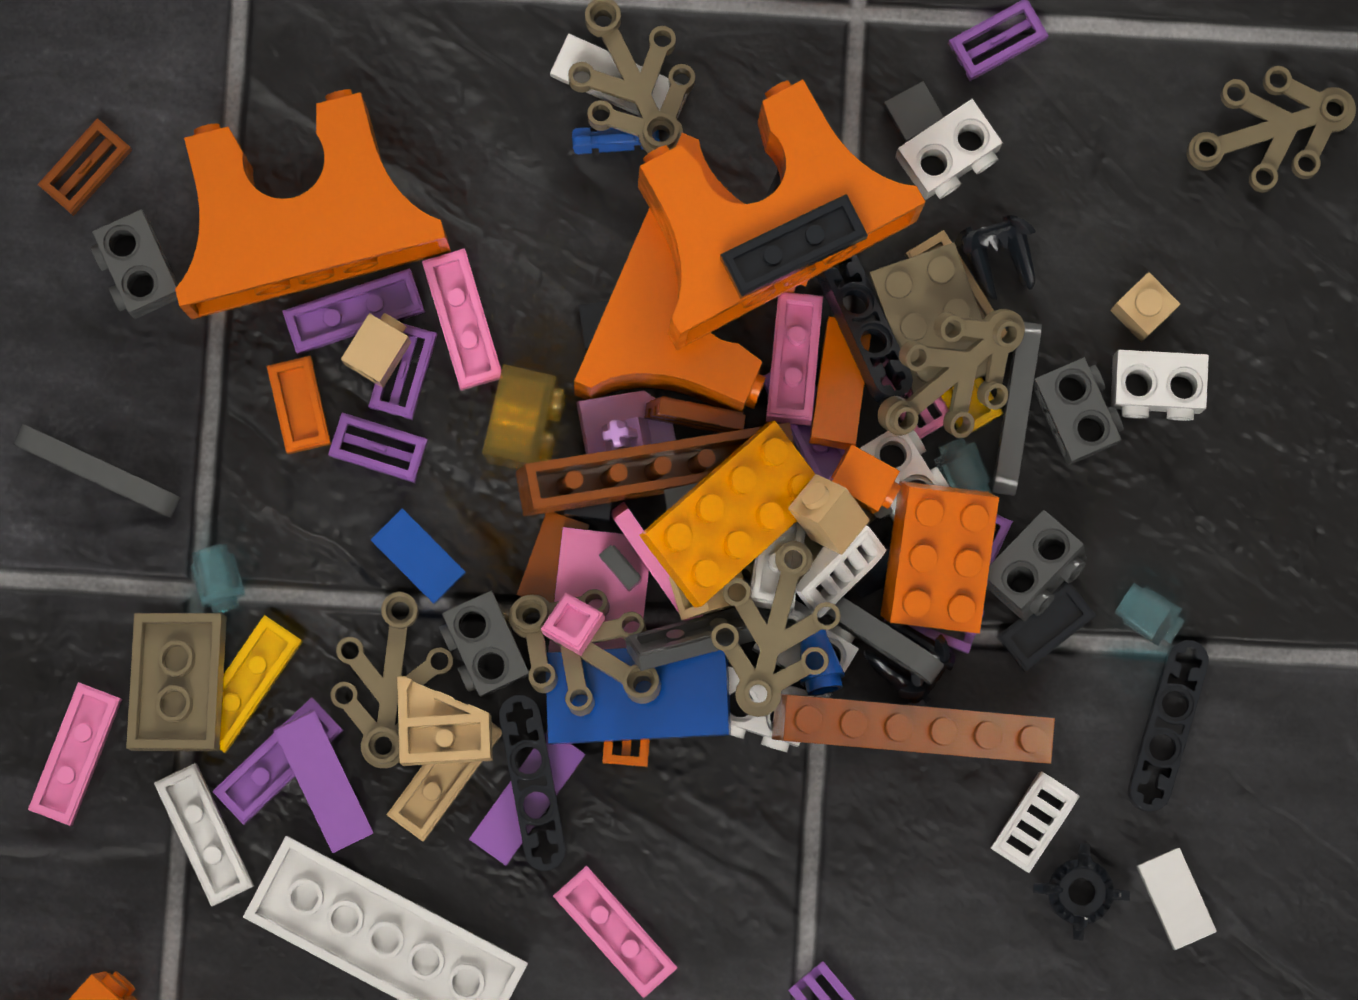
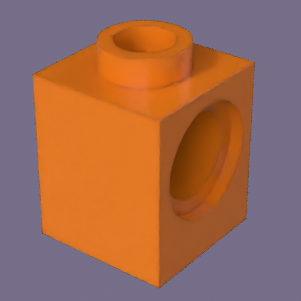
(867, 479)

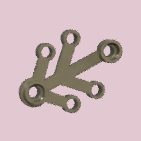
(634, 85)
(1279, 126)
(958, 371)
(773, 637)
(594, 655)
(385, 687)

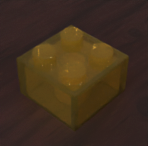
(523, 418)

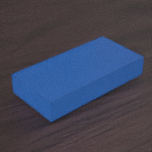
(418, 556)

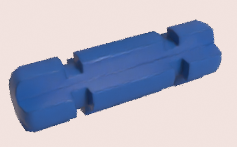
(606, 141)

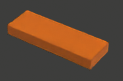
(838, 392)

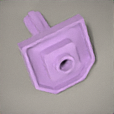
(620, 423)

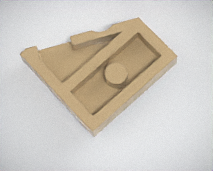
(439, 728)

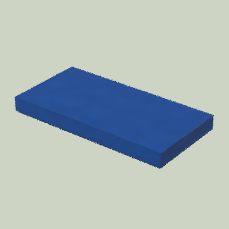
(690, 703)

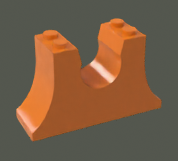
(812, 172)
(333, 232)
(633, 337)

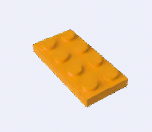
(730, 515)

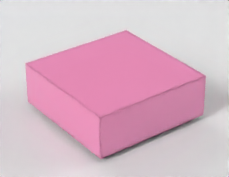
(573, 623)

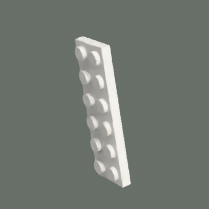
(377, 932)

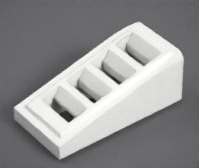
(847, 569)
(1056, 789)

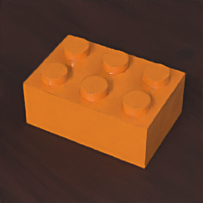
(939, 557)

